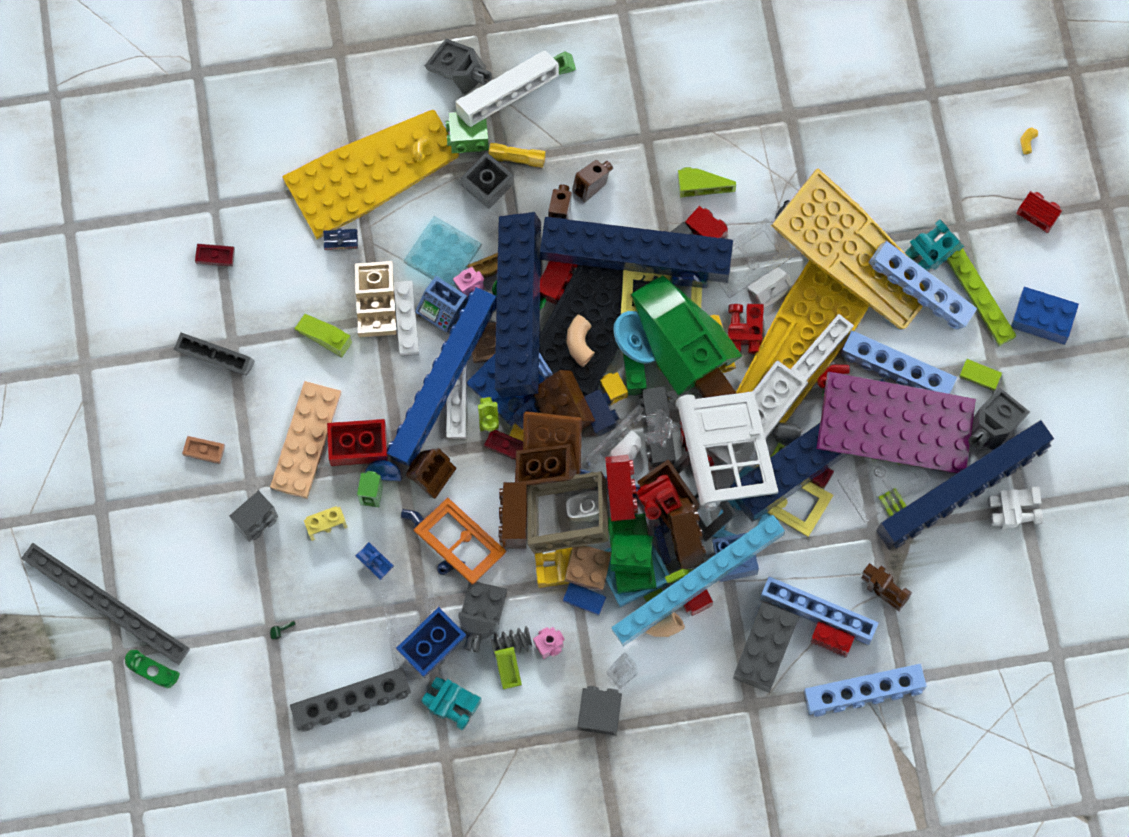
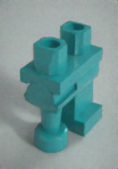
(934, 252)
(448, 697)

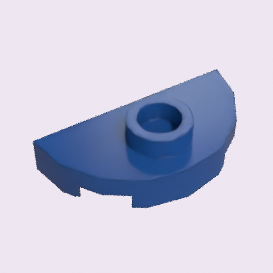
(385, 469)

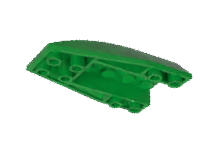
(681, 334)

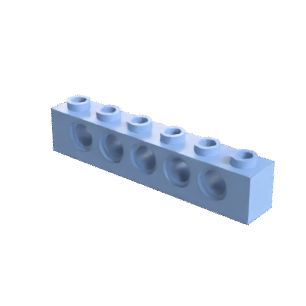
(962, 308)
(893, 357)
(818, 609)
(912, 674)

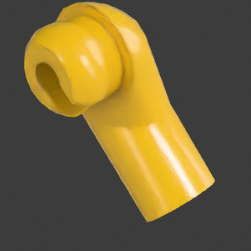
(418, 146)

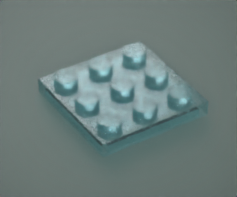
(442, 251)

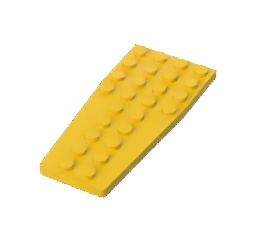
(367, 172)
(841, 241)
(800, 320)

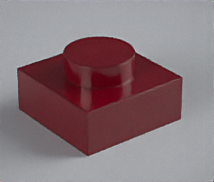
(824, 478)

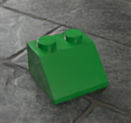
(631, 553)

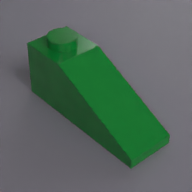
(634, 376)

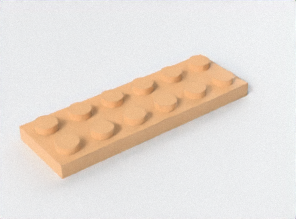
(305, 440)

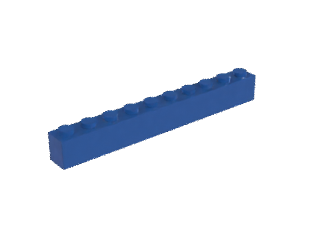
(443, 377)

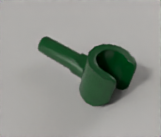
(275, 631)

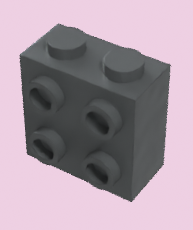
(599, 710)

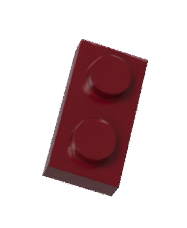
(214, 255)
(503, 444)

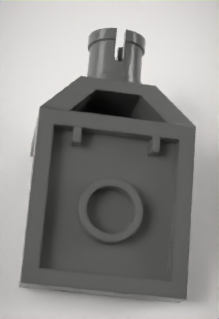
(459, 64)
(996, 420)
(481, 612)

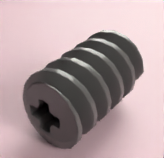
(517, 640)

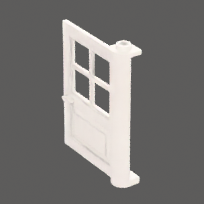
(721, 423)

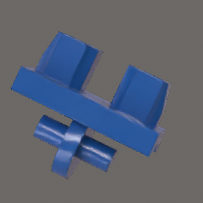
(374, 561)

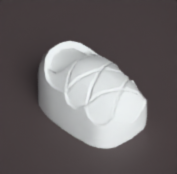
(628, 446)
(584, 507)

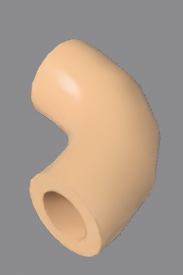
(576, 340)
(667, 627)

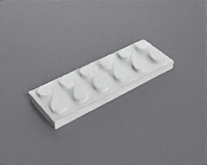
(773, 398)

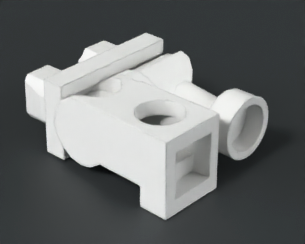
(1010, 507)

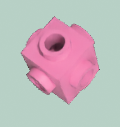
(468, 281)
(545, 648)

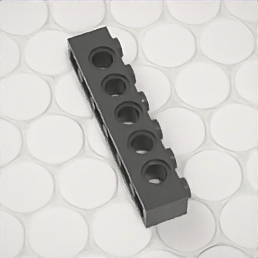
(339, 696)

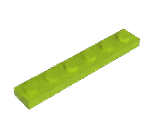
(981, 297)

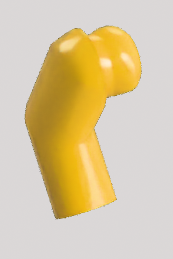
(1026, 138)

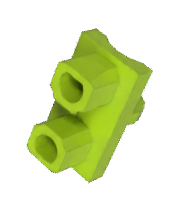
(488, 415)

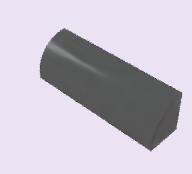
(214, 354)

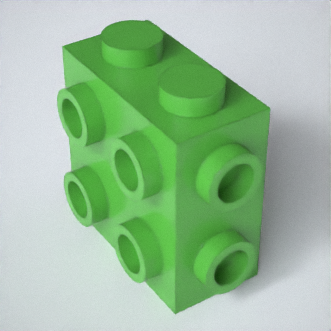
(466, 138)

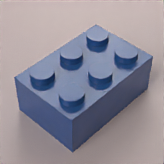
(1044, 315)
(431, 642)

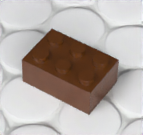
(563, 397)
(513, 515)
(686, 535)

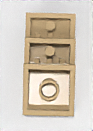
(375, 299)

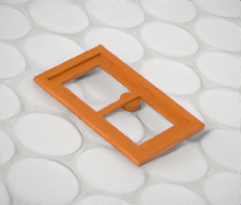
(472, 528)

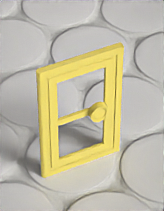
(627, 289)
(794, 522)

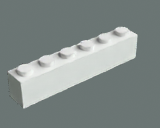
(507, 88)

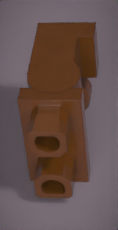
(884, 587)

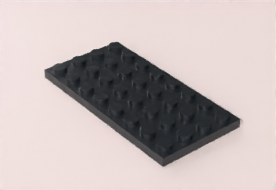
(598, 298)

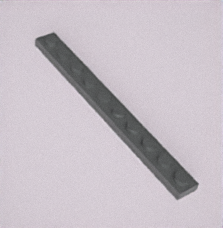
(105, 604)

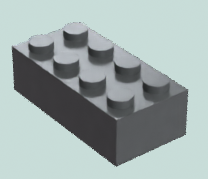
(765, 647)

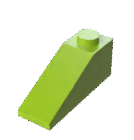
(700, 182)
(324, 334)

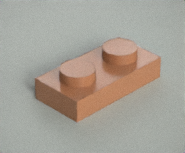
(203, 449)

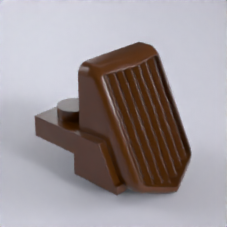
(431, 471)

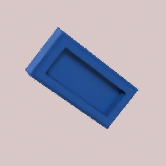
(584, 599)

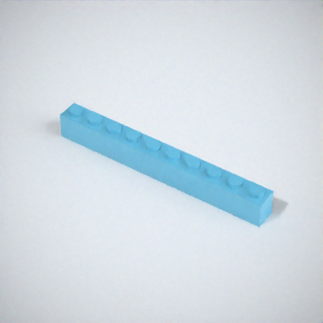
(698, 580)

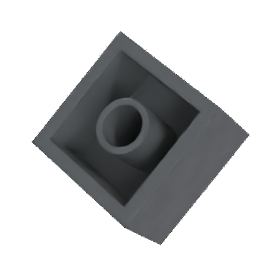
(487, 180)
(254, 516)

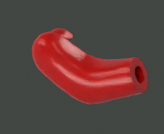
(835, 368)

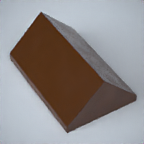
(714, 385)
(545, 465)
(682, 490)

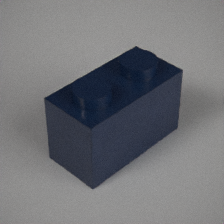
(602, 412)

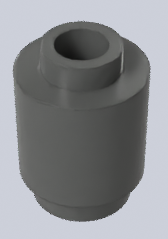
(786, 432)

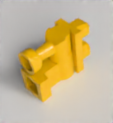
(555, 574)

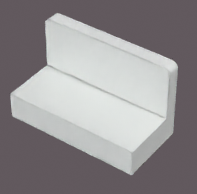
(771, 287)

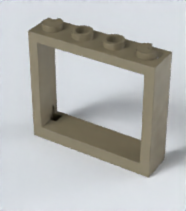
(570, 538)

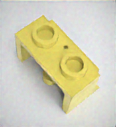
(324, 521)

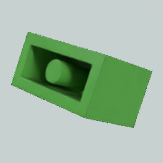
(370, 489)

